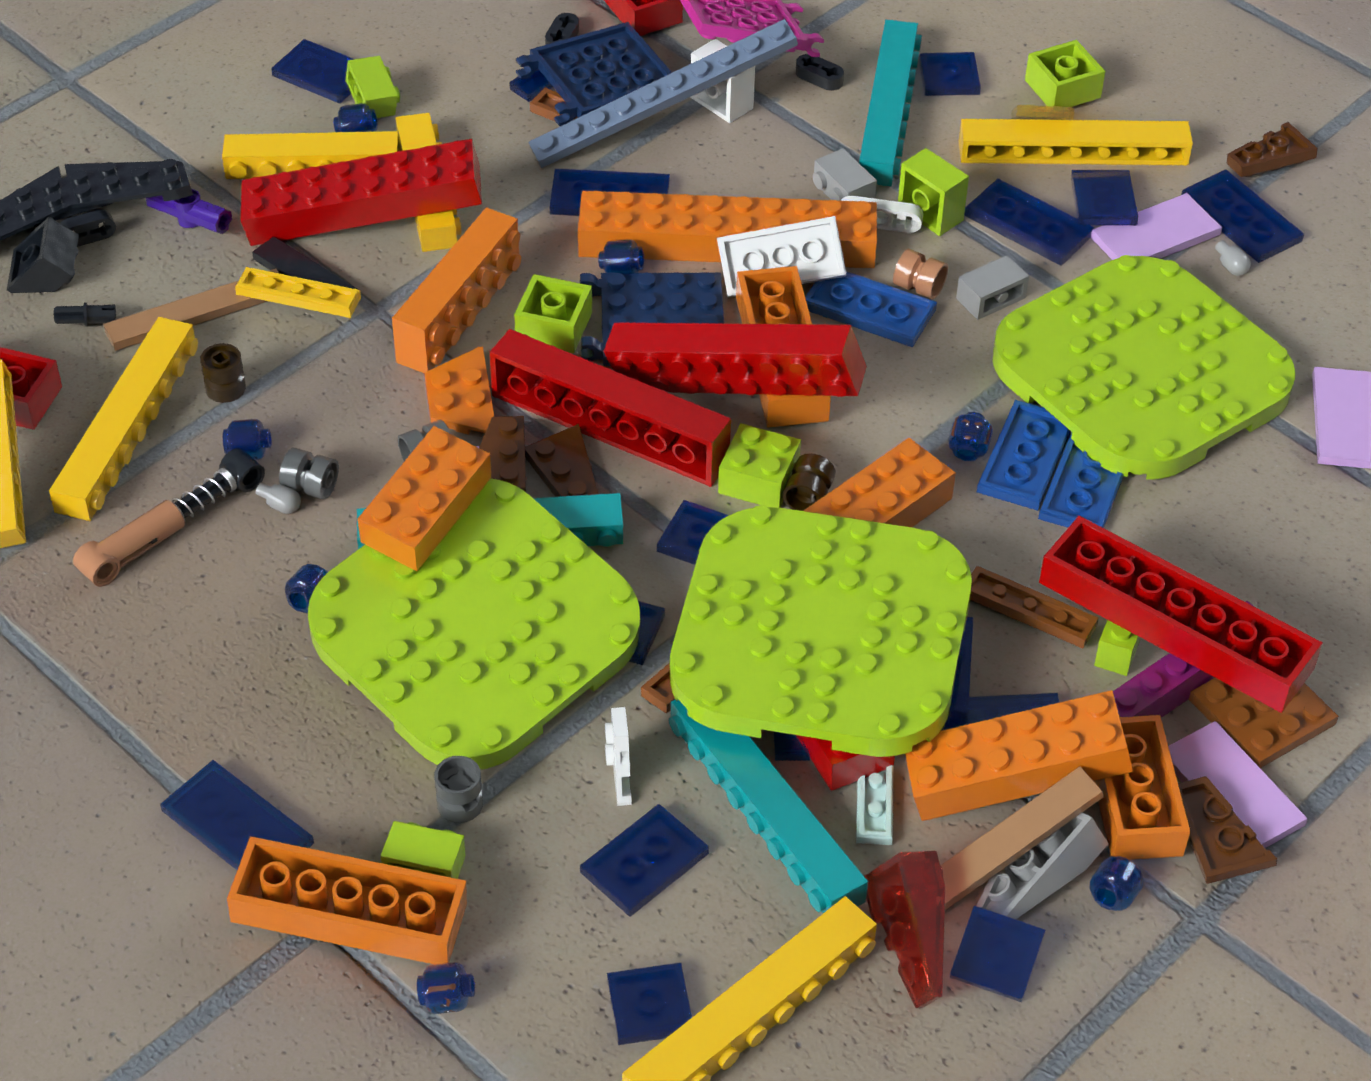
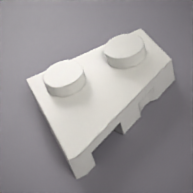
(618, 754)

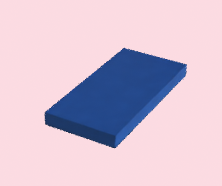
(872, 307)
(1024, 456)
(1080, 489)

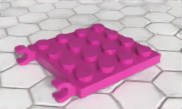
(745, 17)

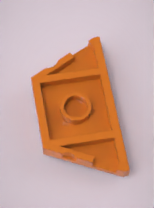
(461, 393)

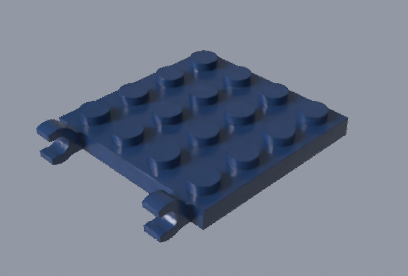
(594, 68)
(652, 299)

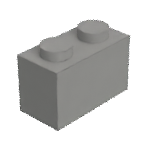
(843, 176)
(992, 287)

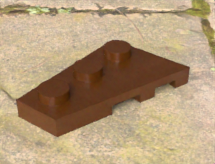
(1272, 152)
(506, 446)
(563, 463)
(1218, 835)

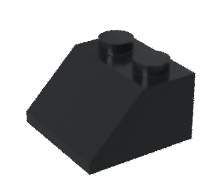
(43, 259)

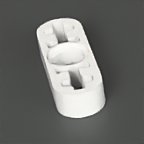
(902, 209)

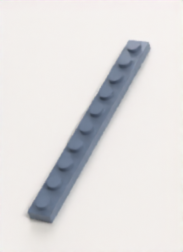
(663, 93)

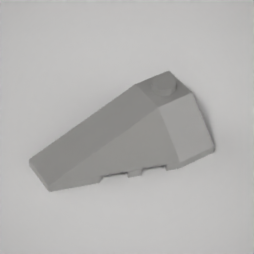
(1044, 868)

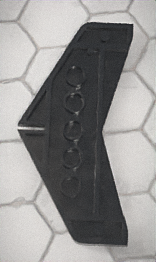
(89, 188)

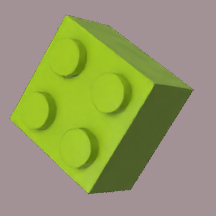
(1065, 75)
(935, 188)
(554, 311)
(758, 465)

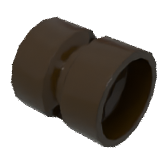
(223, 372)
(809, 481)

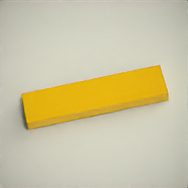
(298, 292)

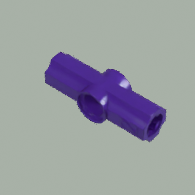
(194, 212)

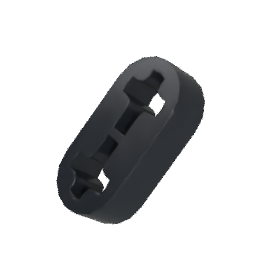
(563, 27)
(819, 72)
(88, 227)

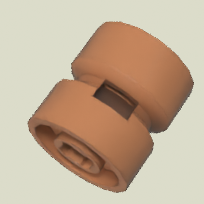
(918, 273)

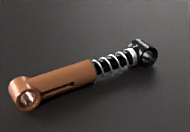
(103, 560)

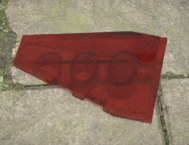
(910, 904)

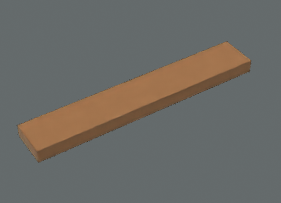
(191, 310)
(1018, 834)

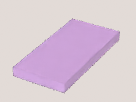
(1159, 230)
(1342, 416)
(1239, 780)

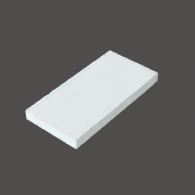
(809, 245)

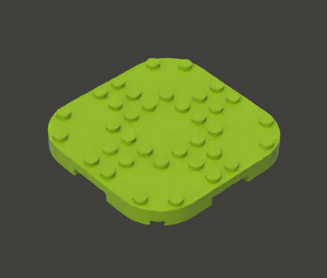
(1143, 365)
(822, 630)
(486, 633)

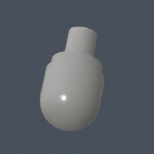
(1233, 258)
(280, 497)

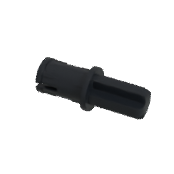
(84, 314)

